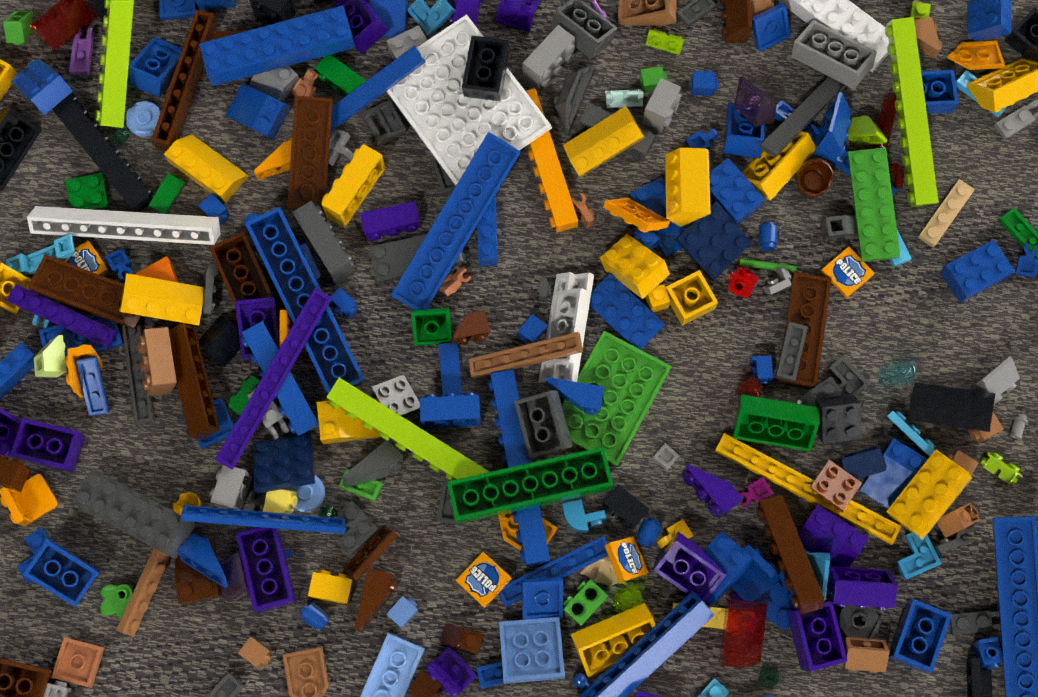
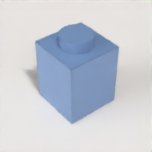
(403, 611)

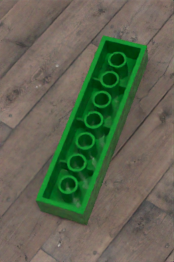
(530, 485)

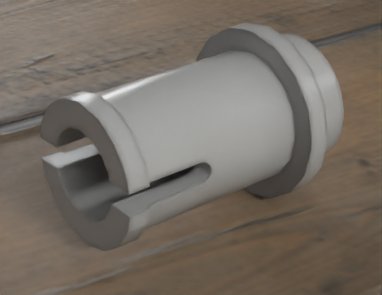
(1018, 426)

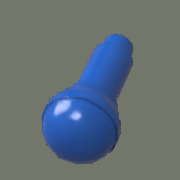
(581, 681)

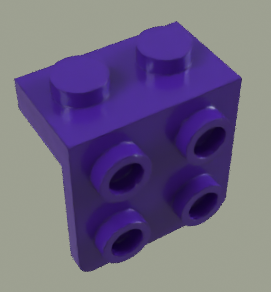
(451, 672)

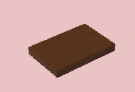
(370, 552)

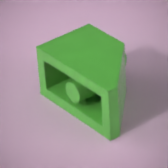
(17, 26)

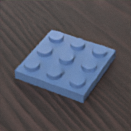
(531, 650)

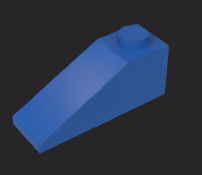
(581, 395)
(199, 555)

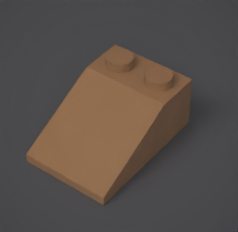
(647, 12)

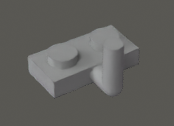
(337, 146)

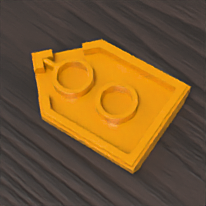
(978, 55)
(509, 530)

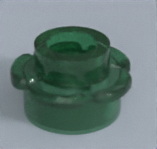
(121, 135)
(327, 511)
(773, 678)

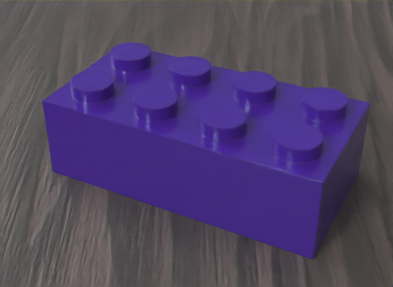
(266, 568)

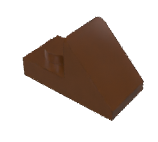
(461, 638)

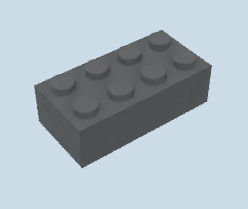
(324, 242)

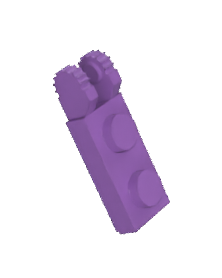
(82, 53)

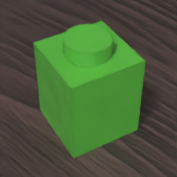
(650, 77)

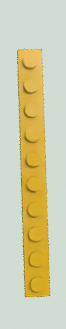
(800, 485)

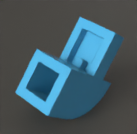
(578, 520)

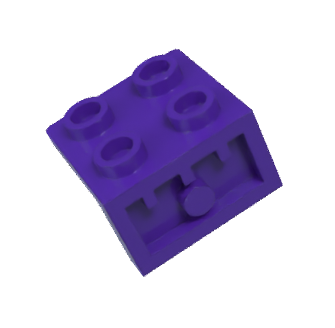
(517, 13)

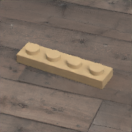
(946, 213)

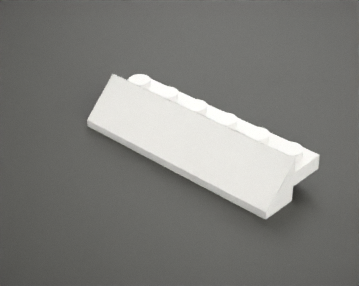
(567, 316)

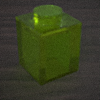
(627, 598)

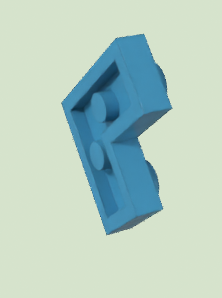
(431, 18)
(923, 557)

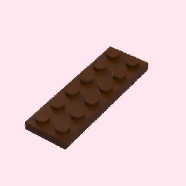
(309, 151)
(82, 290)
(809, 308)

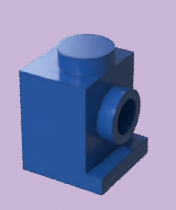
(343, 303)
(762, 369)
(981, 650)

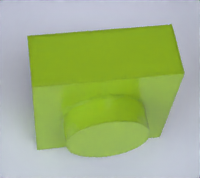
(919, 10)

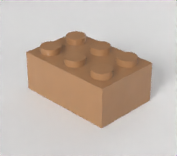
(156, 361)

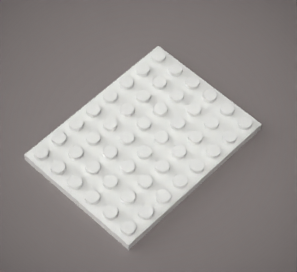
(457, 124)

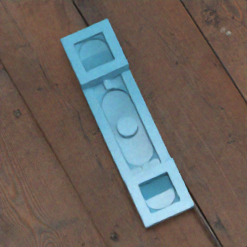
(28, 264)

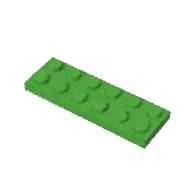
(873, 204)

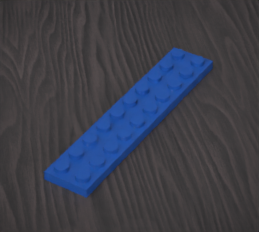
(456, 222)
(1018, 602)

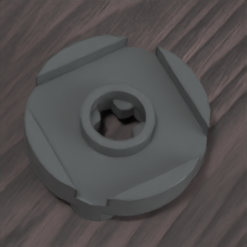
(847, 623)

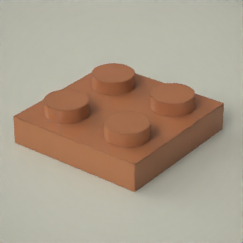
(77, 662)

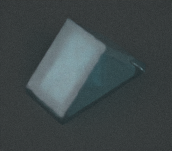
(898, 374)

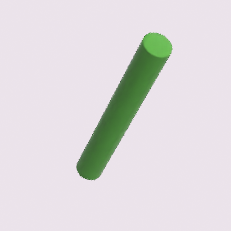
(765, 265)

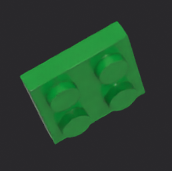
(88, 192)

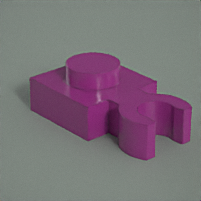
(757, 491)

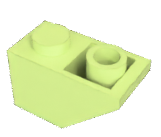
(51, 359)

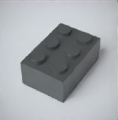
(588, 27)
(543, 423)

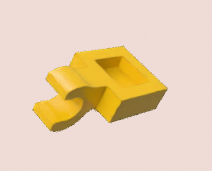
(681, 527)

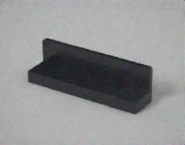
(978, 679)

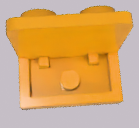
(73, 377)
(31, 503)

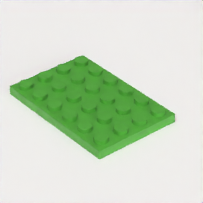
(630, 386)

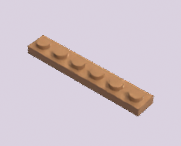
(526, 355)
(143, 593)

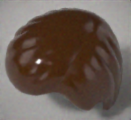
(814, 177)

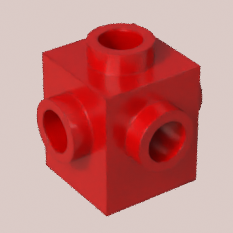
(742, 282)

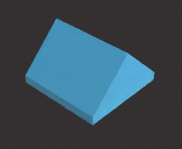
(820, 565)

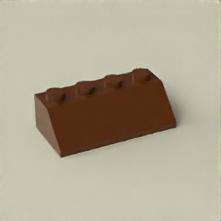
(737, 20)

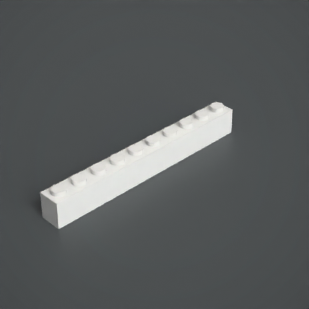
(124, 225)

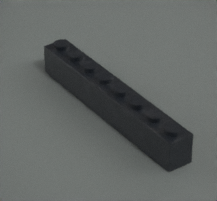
(103, 154)

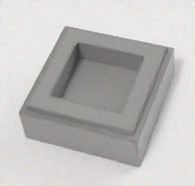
(666, 457)

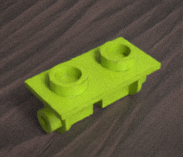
(664, 42)
(1008, 471)

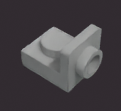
(775, 284)
(57, 689)

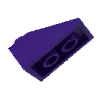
(363, 22)
(253, 312)
(689, 567)

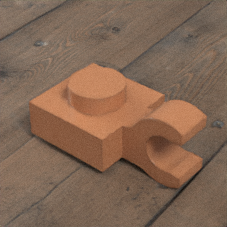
(304, 85)
(586, 215)
(453, 282)

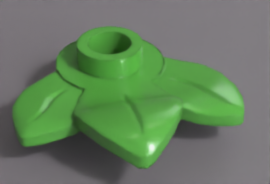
(114, 601)

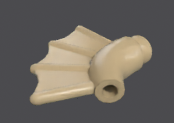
(602, 572)

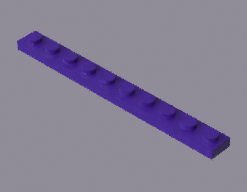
(273, 379)

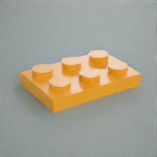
(636, 214)

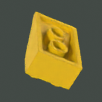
(338, 427)

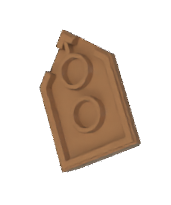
(306, 673)

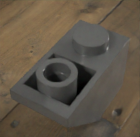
(838, 227)

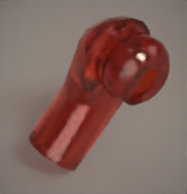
(898, 174)

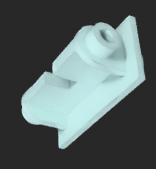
(624, 98)

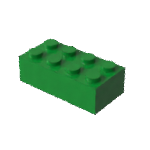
(776, 422)

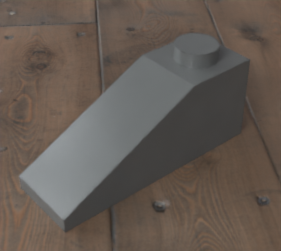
(376, 465)

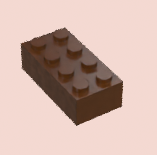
(240, 269)

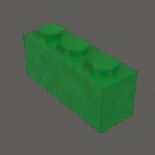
(337, 76)

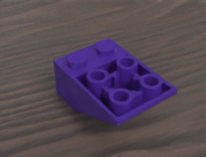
(716, 492)

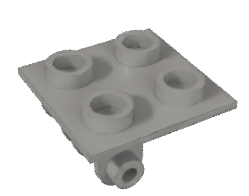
(397, 395)

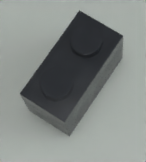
(625, 507)

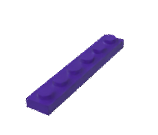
(62, 316)

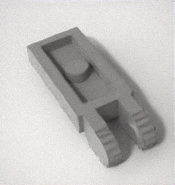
(1017, 120)
(271, 416)

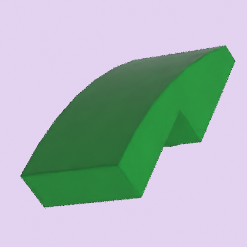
(167, 193)

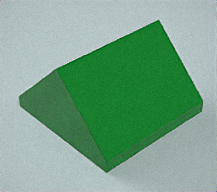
(431, 326)

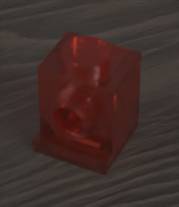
(750, 387)

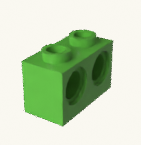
(588, 606)

